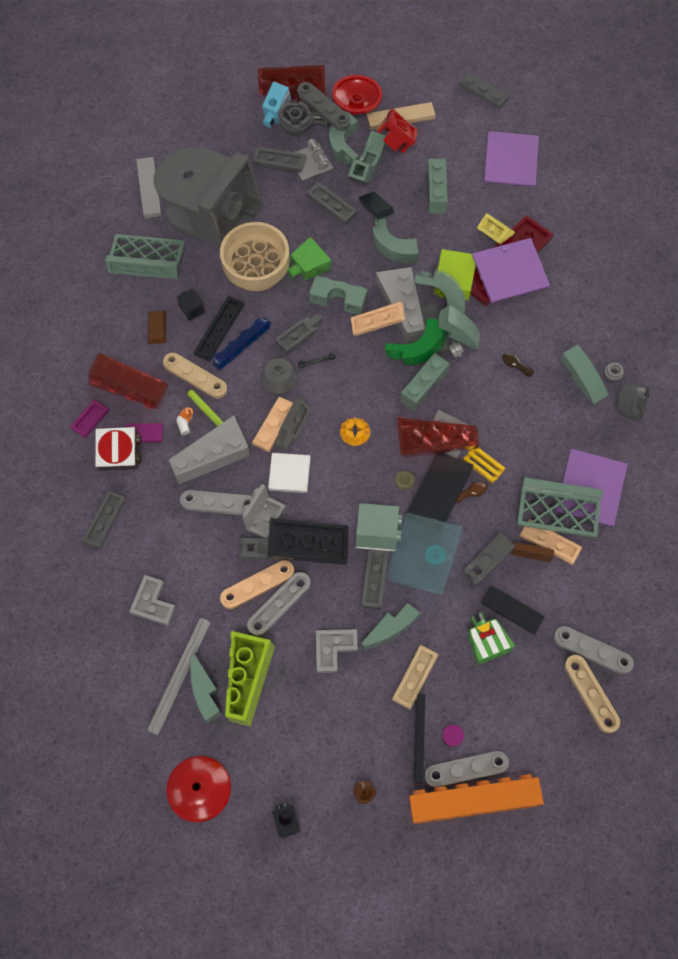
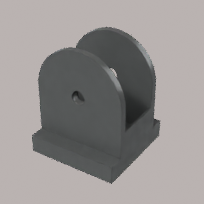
(214, 199)

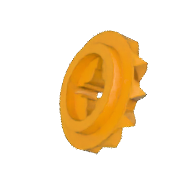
(361, 436)

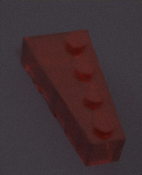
(292, 78)
(126, 382)
(435, 437)

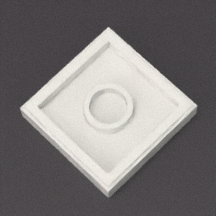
(289, 472)

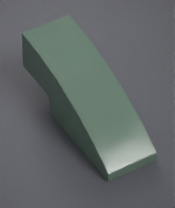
(459, 327)
(584, 374)
(391, 627)
(203, 691)

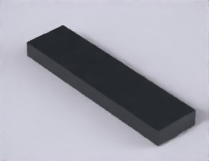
(218, 328)
(419, 739)

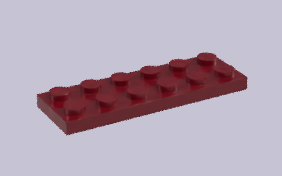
(524, 229)

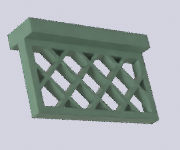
(145, 266)
(564, 492)

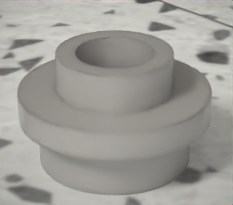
(456, 349)
(616, 367)

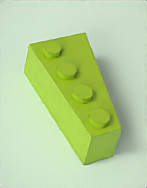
(247, 672)

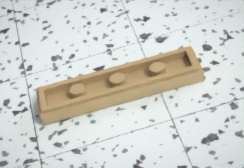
(411, 113)

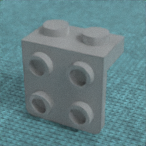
(260, 510)

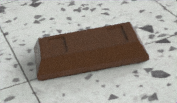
(156, 327)

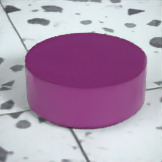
(453, 735)

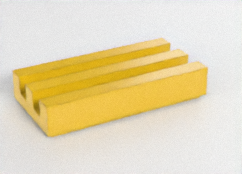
(489, 459)

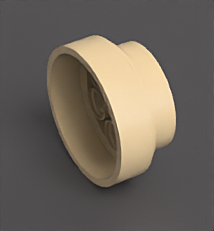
(247, 241)

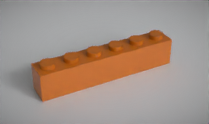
(475, 800)

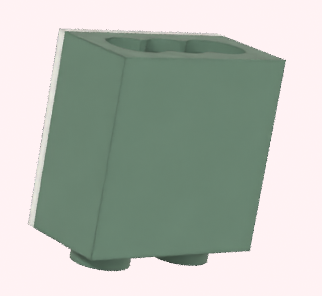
(378, 527)

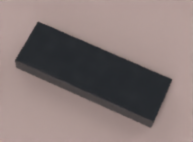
(376, 205)
(513, 610)

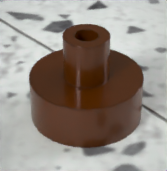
(364, 791)

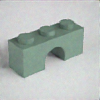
(437, 186)
(325, 289)
(419, 387)

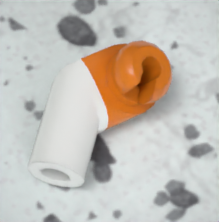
(183, 420)

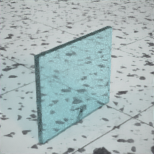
(424, 553)

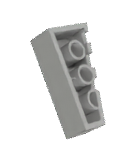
(400, 287)
(211, 452)

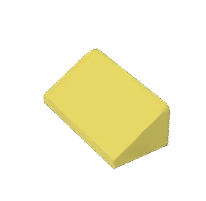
(494, 229)

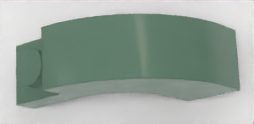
(338, 147)
(370, 160)
(391, 247)
(447, 284)

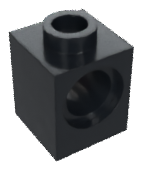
(190, 304)
(288, 830)

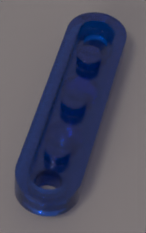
(237, 346)

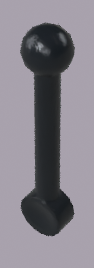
(302, 364)

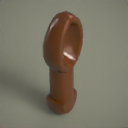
(475, 490)

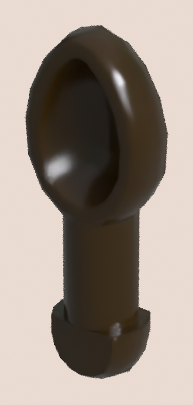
(514, 362)

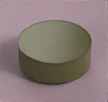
(404, 480)

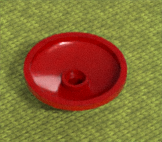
(357, 94)
(206, 802)

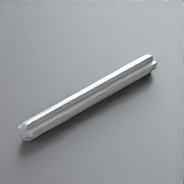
(178, 677)

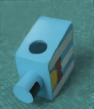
(275, 99)

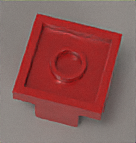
(399, 131)

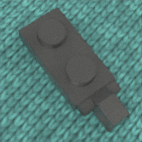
(298, 333)
(293, 423)

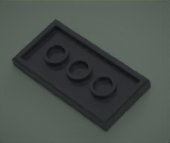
(441, 488)
(308, 541)

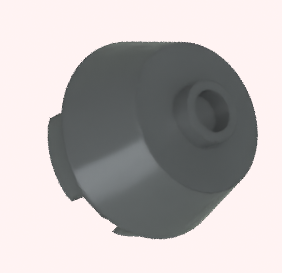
(295, 118)
(279, 376)
(633, 401)

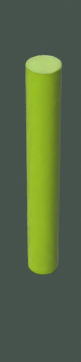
(205, 408)

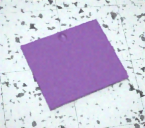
(511, 158)
(510, 270)
(597, 473)

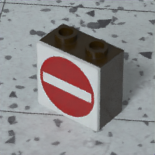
(117, 449)

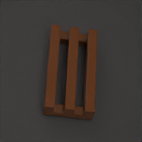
(533, 552)

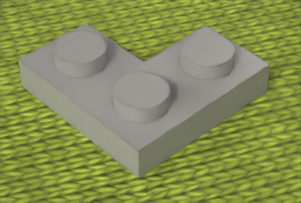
(147, 604)
(329, 643)

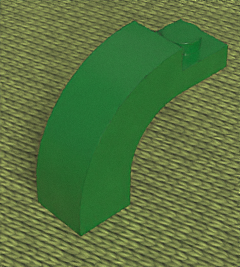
(422, 349)

